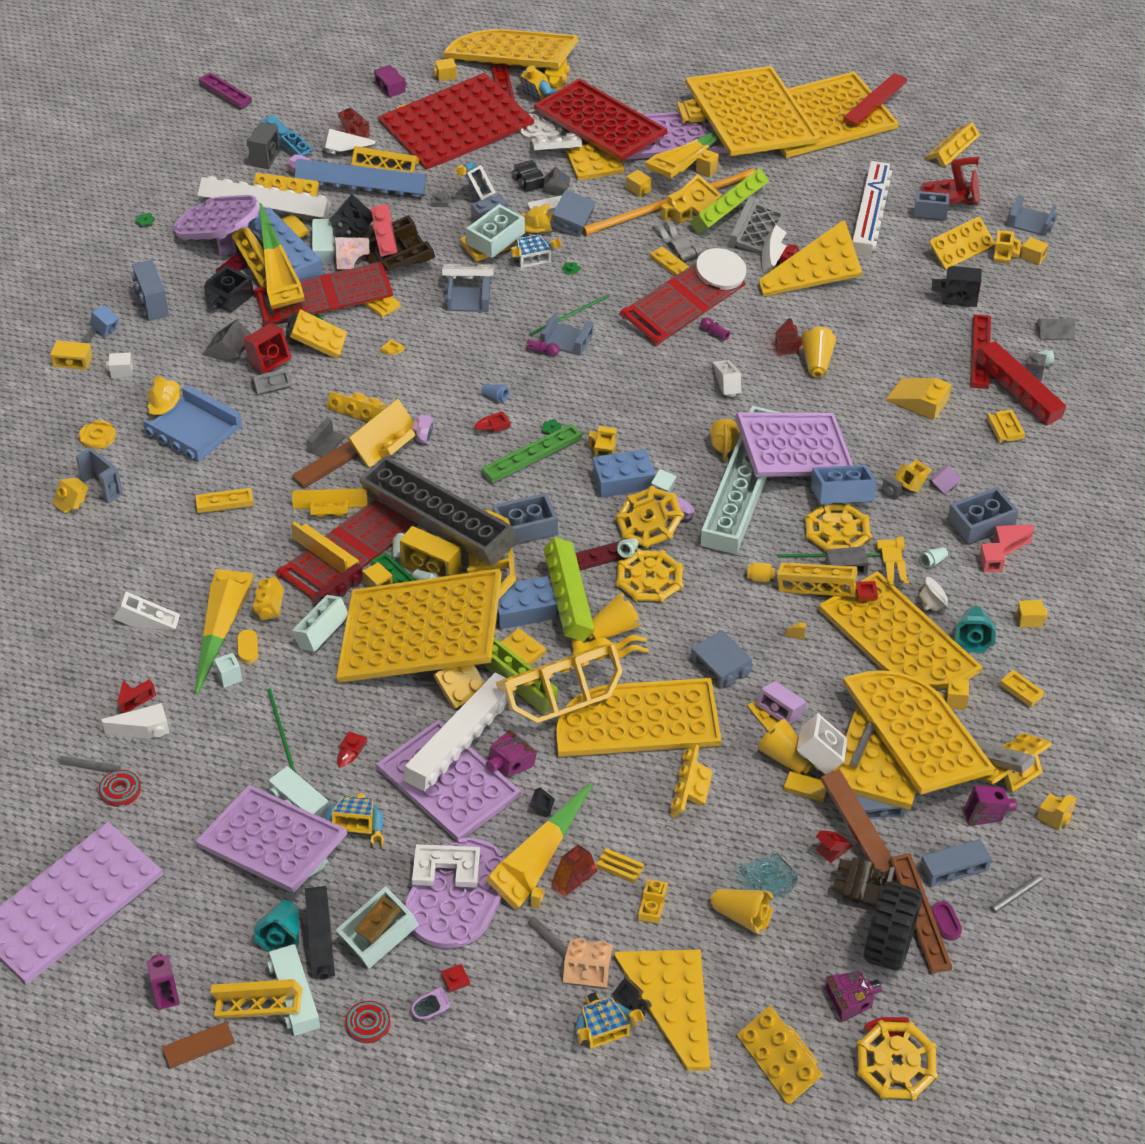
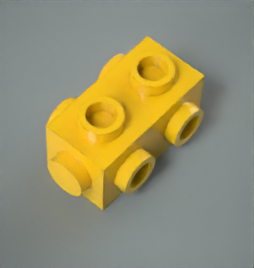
(268, 598)

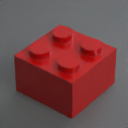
(267, 348)

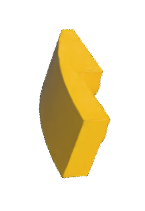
(296, 225)
(653, 901)

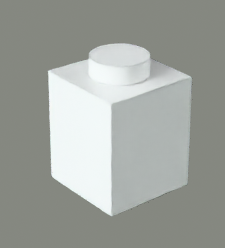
(120, 365)

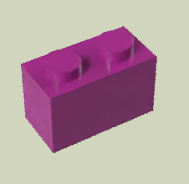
(390, 81)

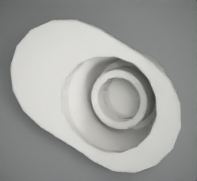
(933, 596)

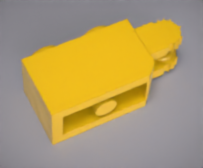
(558, 76)

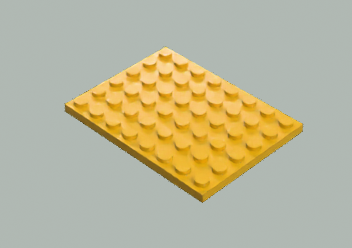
(826, 105)
(751, 110)
(420, 626)

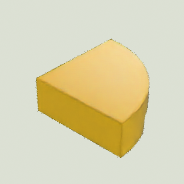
(391, 347)
(796, 631)
(536, 897)

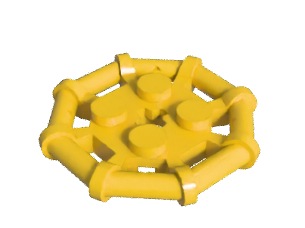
(845, 521)
(656, 523)
(649, 567)
(896, 1073)

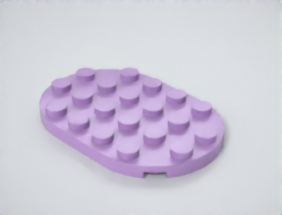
(217, 217)
(453, 914)

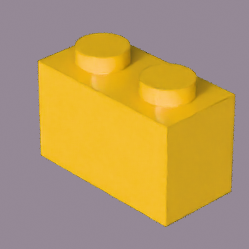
(71, 355)

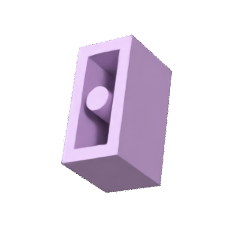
(781, 702)

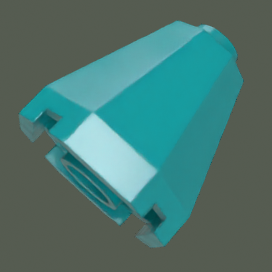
(975, 630)
(278, 927)

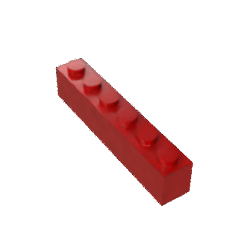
(1021, 383)

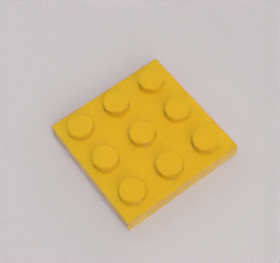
(592, 162)

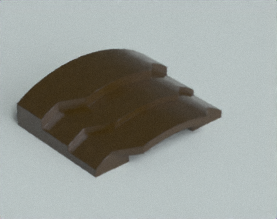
(409, 246)

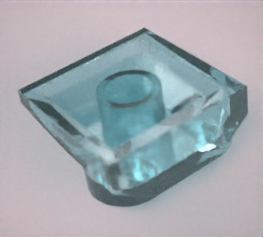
(770, 874)

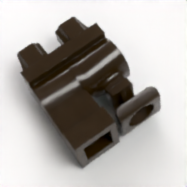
(858, 881)

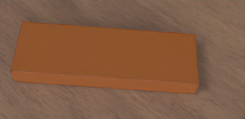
(198, 1045)

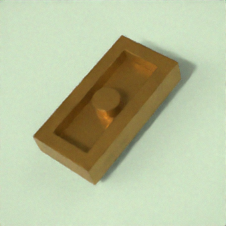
(377, 919)

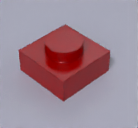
(866, 590)
(455, 977)

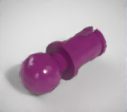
(714, 328)
(552, 348)

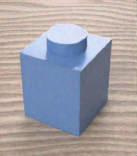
(104, 320)

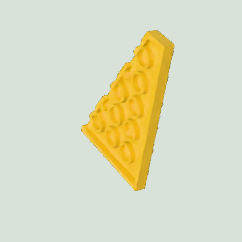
(821, 262)
(676, 991)

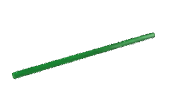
(572, 313)
(820, 555)
(281, 729)

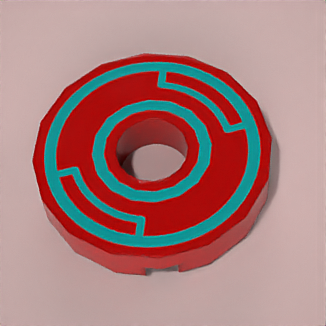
(117, 778)
(370, 1033)

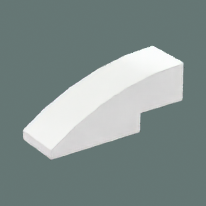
(772, 248)

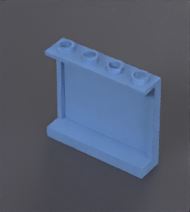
(194, 424)

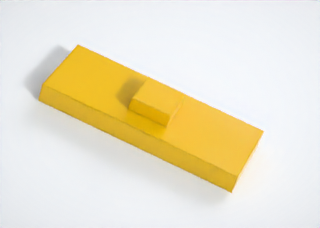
(763, 717)

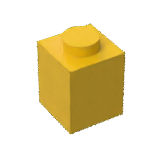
(445, 69)
(707, 162)
(638, 183)
(1034, 250)
(377, 576)
(1031, 613)
(957, 693)

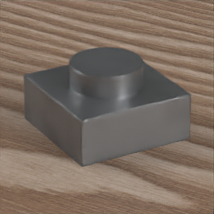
(440, 199)
(892, 487)

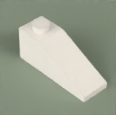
(339, 141)
(728, 377)
(144, 614)
(140, 723)

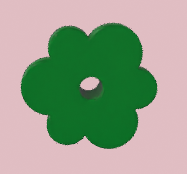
(145, 219)
(571, 268)
(551, 426)

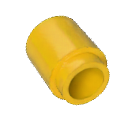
(760, 572)

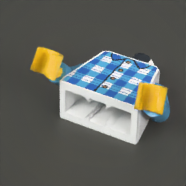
(477, 180)
(534, 250)

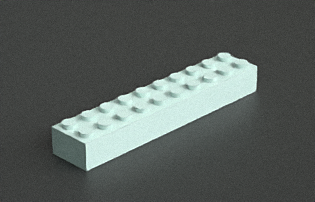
(733, 501)

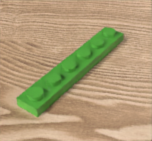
(531, 453)

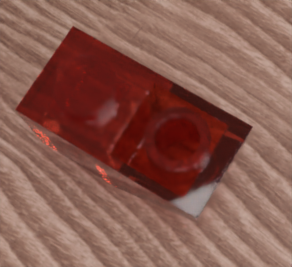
(354, 123)
(787, 339)
(573, 870)

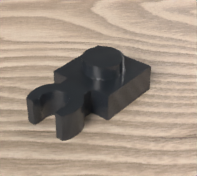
(630, 995)

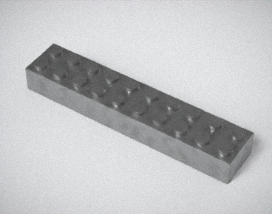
(439, 510)

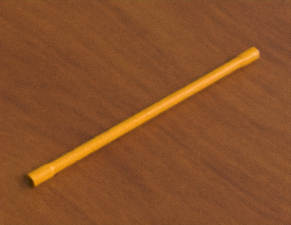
(597, 226)

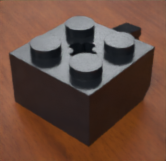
(351, 218)
(960, 286)
(227, 289)

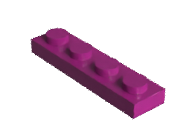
(225, 90)

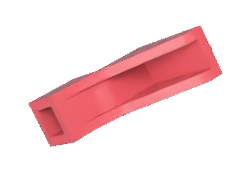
(384, 229)
(1006, 541)

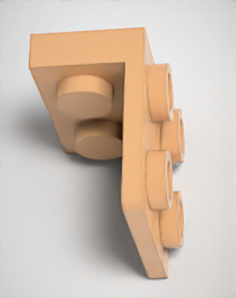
(587, 963)

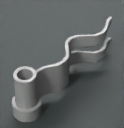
(681, 244)

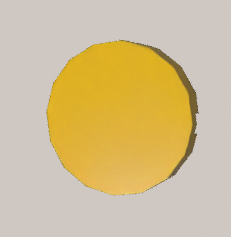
(92, 437)

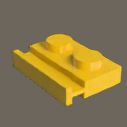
(690, 111)
(383, 306)
(1005, 426)

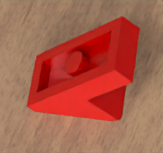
(132, 698)
(832, 845)

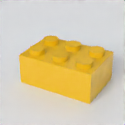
(429, 553)

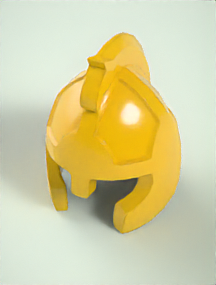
(537, 220)
(163, 396)
(724, 436)

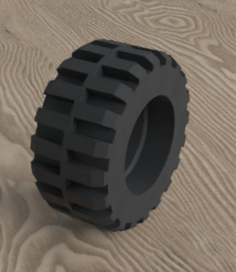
(893, 925)

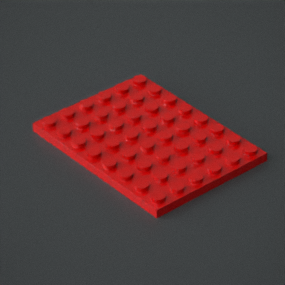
(456, 120)

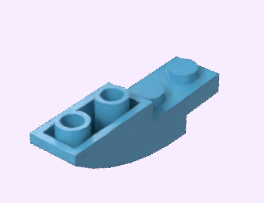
(289, 140)

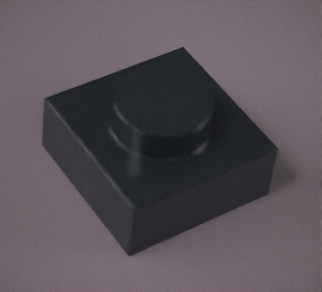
(542, 802)

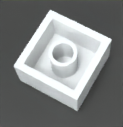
(822, 744)

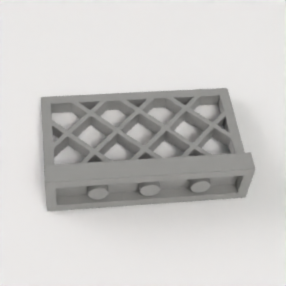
(749, 213)

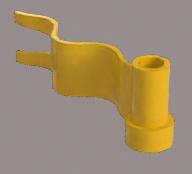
(892, 555)
(579, 646)

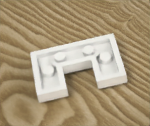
(569, 141)
(481, 270)
(462, 858)

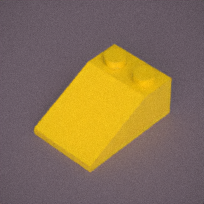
(921, 395)

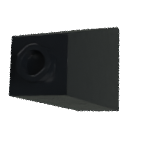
(319, 932)

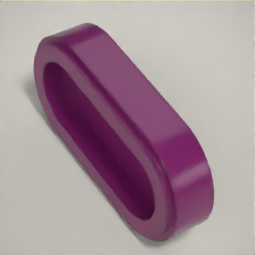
(946, 921)

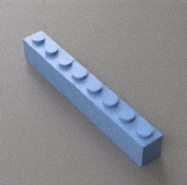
(363, 177)

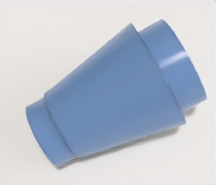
(496, 392)

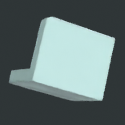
(664, 481)
(228, 670)

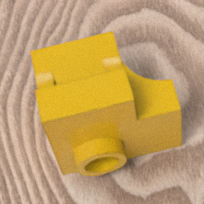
(677, 208)
(1006, 247)
(603, 441)
(913, 475)
(70, 494)
(1056, 810)

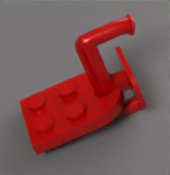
(958, 187)

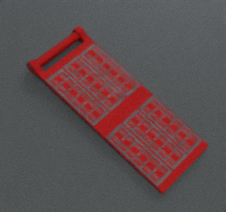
(333, 292)
(675, 305)
(362, 536)

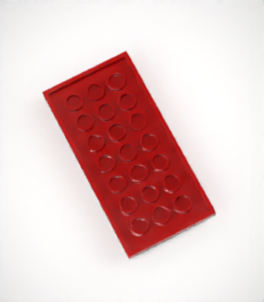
(600, 119)

